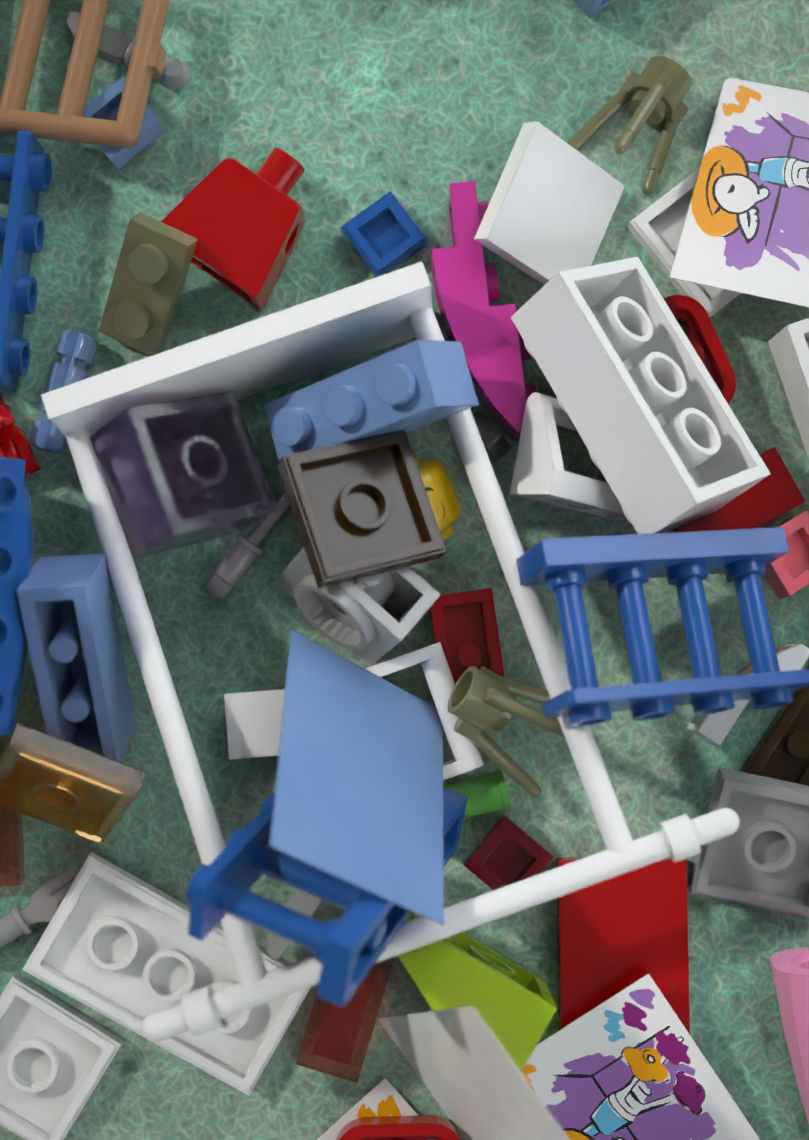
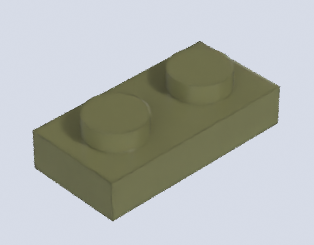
(147, 284)

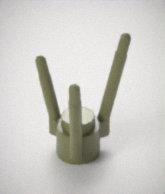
(654, 98)
(489, 701)

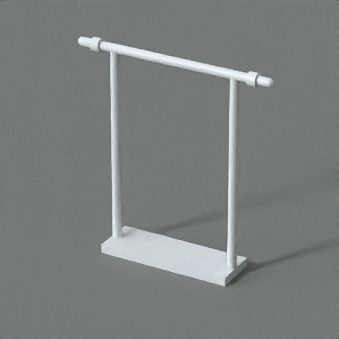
(251, 361)

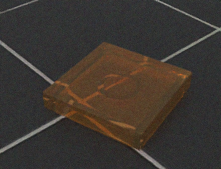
(65, 784)

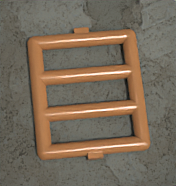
(69, 124)

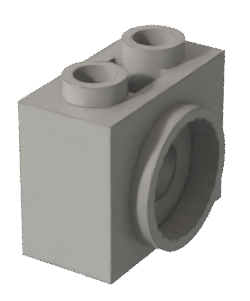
(363, 613)

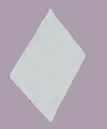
(471, 1076)

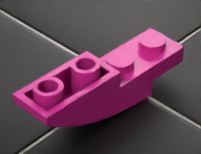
(487, 333)

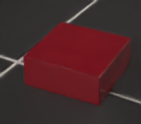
(507, 856)

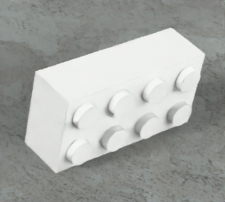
(638, 395)

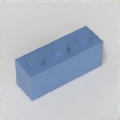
(375, 398)
(78, 653)

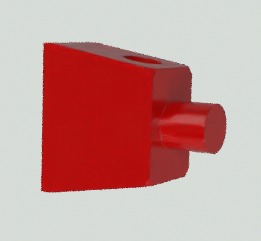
(244, 224)

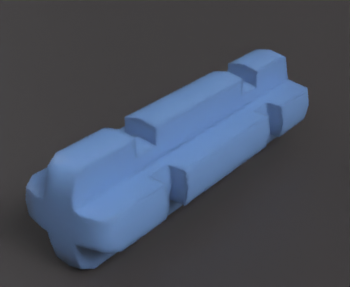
(75, 352)

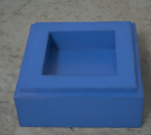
(384, 235)

